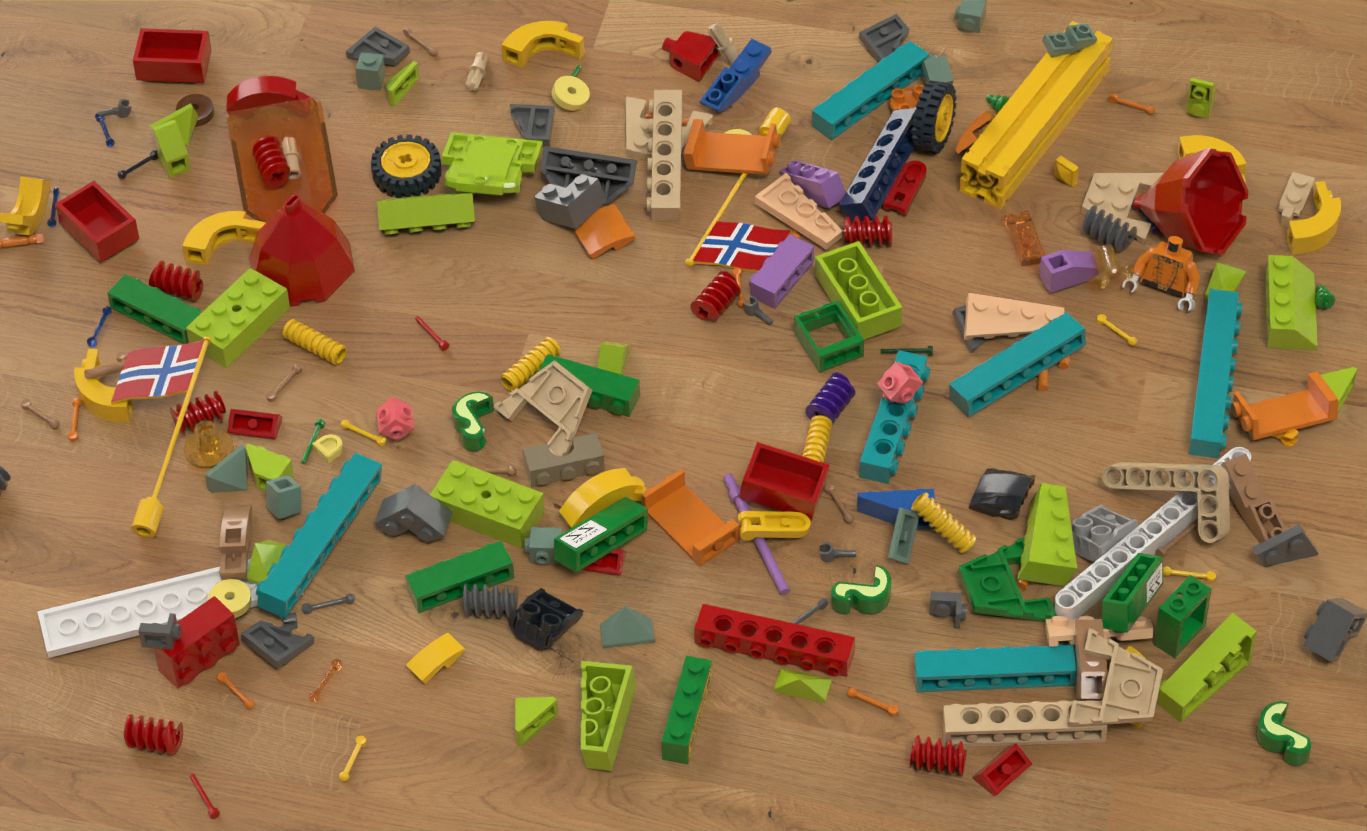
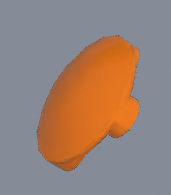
(905, 98)

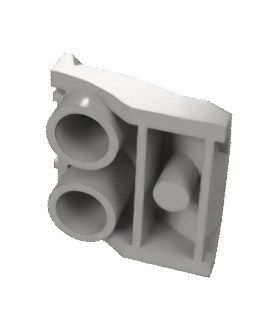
(1099, 532)

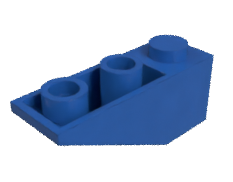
(886, 504)

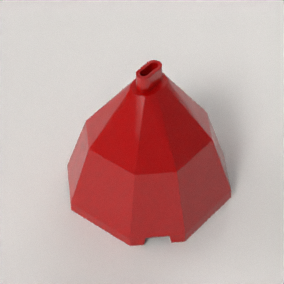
(1198, 201)
(302, 252)

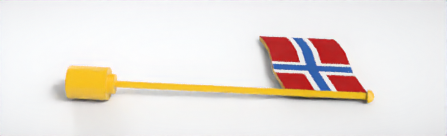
(740, 243)
(159, 374)

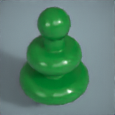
(997, 102)
(1324, 298)

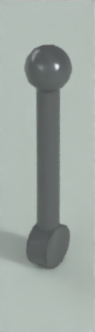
(822, 604)
(307, 607)

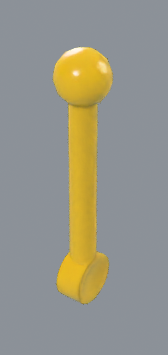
(1102, 319)
(380, 440)
(1209, 576)
(360, 742)

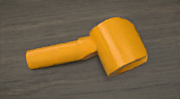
(1288, 438)

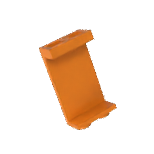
(730, 151)
(1287, 411)
(689, 519)

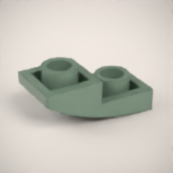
(1073, 39)

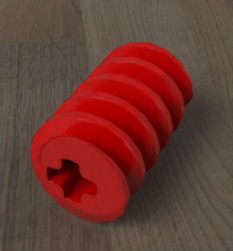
(271, 161)
(867, 230)
(177, 281)
(716, 297)
(200, 411)
(151, 736)
(938, 755)

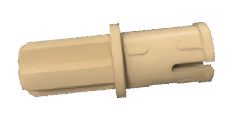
(723, 42)
(476, 72)
(292, 157)

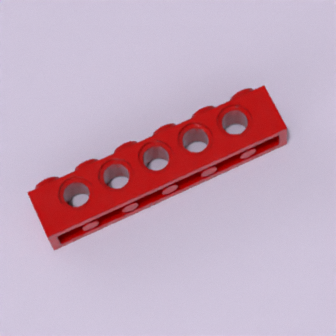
(774, 640)

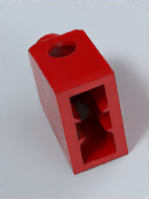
(692, 54)

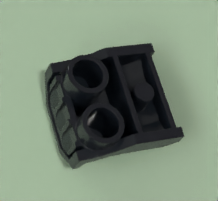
(1001, 493)
(543, 619)

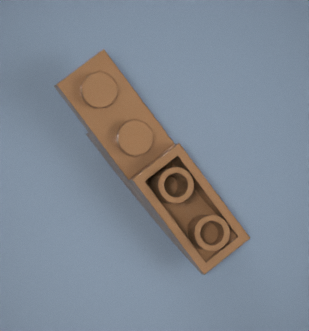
(1250, 500)
(235, 541)

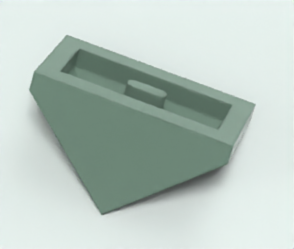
(230, 473)
(903, 535)
(626, 629)

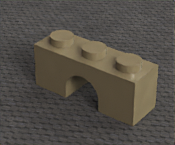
(545, 467)

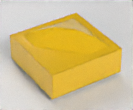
(1066, 171)

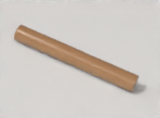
(104, 370)

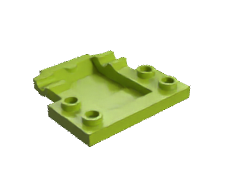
(489, 162)

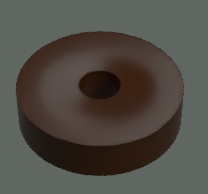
(201, 104)

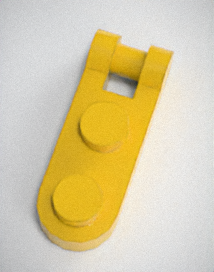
(773, 524)

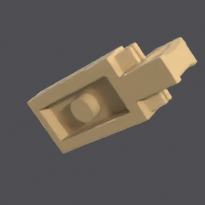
(1295, 197)

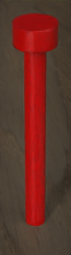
(443, 345)
(213, 812)

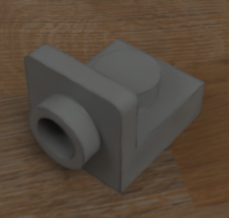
(948, 604)
(159, 635)

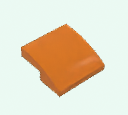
(971, 133)
(604, 230)

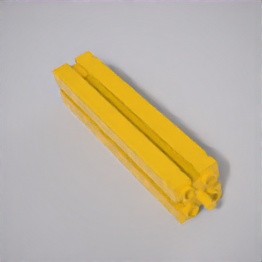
(1032, 121)

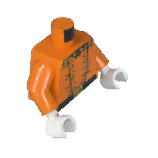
(1168, 269)

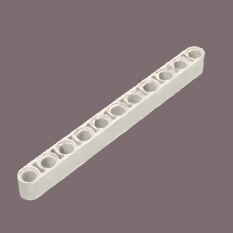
(1145, 539)

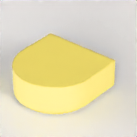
(328, 447)

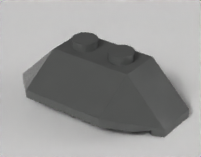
(564, 165)

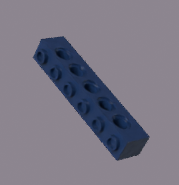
(880, 167)

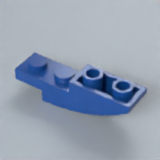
(738, 78)

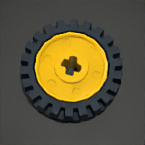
(934, 116)
(406, 166)

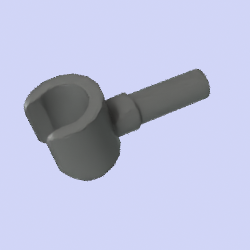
(122, 110)
(753, 309)
(828, 553)
(290, 621)

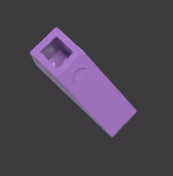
(817, 182)
(1066, 269)

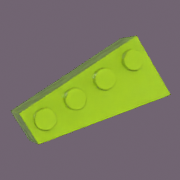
(1049, 538)
(1208, 668)
(605, 709)

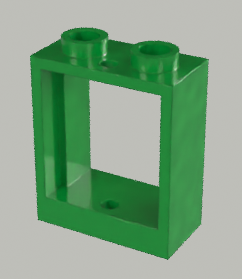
(837, 353)
(1182, 617)

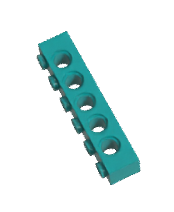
(891, 426)

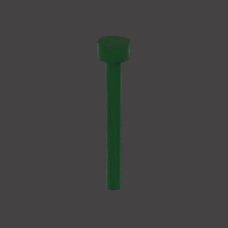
(929, 350)

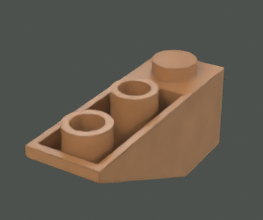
(1091, 670)

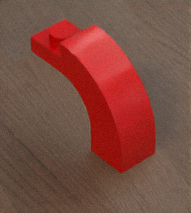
(262, 92)

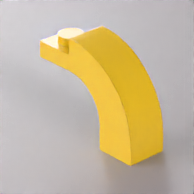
(540, 37)
(1191, 144)
(29, 206)
(216, 231)
(1317, 231)
(98, 397)
(601, 493)

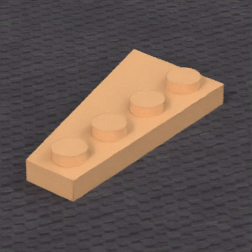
(796, 210)
(1000, 316)
(1063, 629)

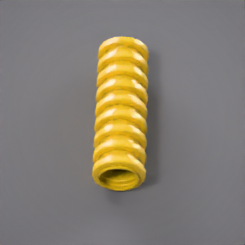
(314, 341)
(529, 364)
(817, 438)
(943, 522)

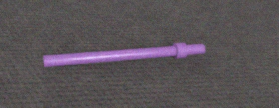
(734, 492)

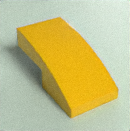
(433, 657)

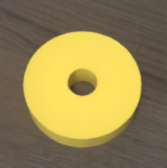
(562, 93)
(233, 589)

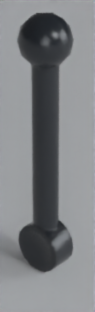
(153, 156)

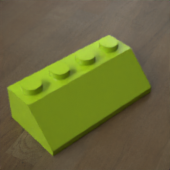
(426, 211)
(1290, 304)

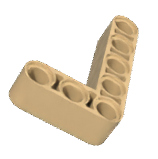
(1177, 482)

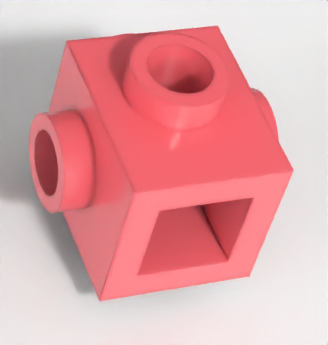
(899, 383)
(395, 419)

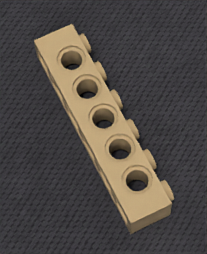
(666, 120)
(1011, 729)

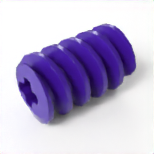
(831, 398)

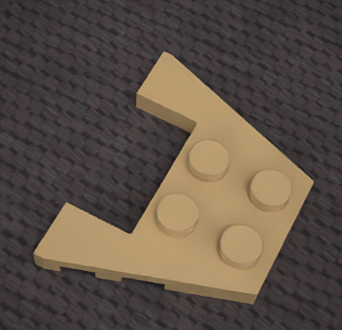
(638, 128)
(1116, 196)
(558, 397)
(1129, 688)

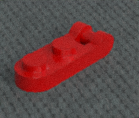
(906, 187)

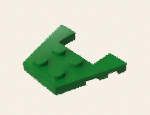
(993, 587)

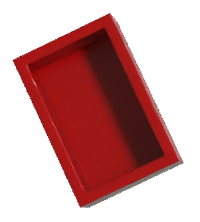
(172, 55)
(97, 221)
(784, 480)
(205, 638)

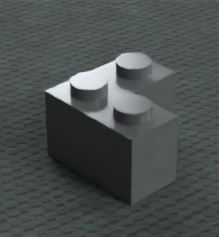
(571, 204)
(413, 511)
(1333, 628)

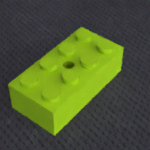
(857, 284)
(239, 316)
(489, 503)

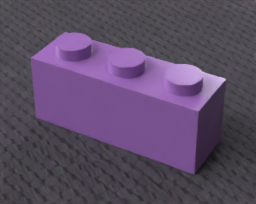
(781, 271)

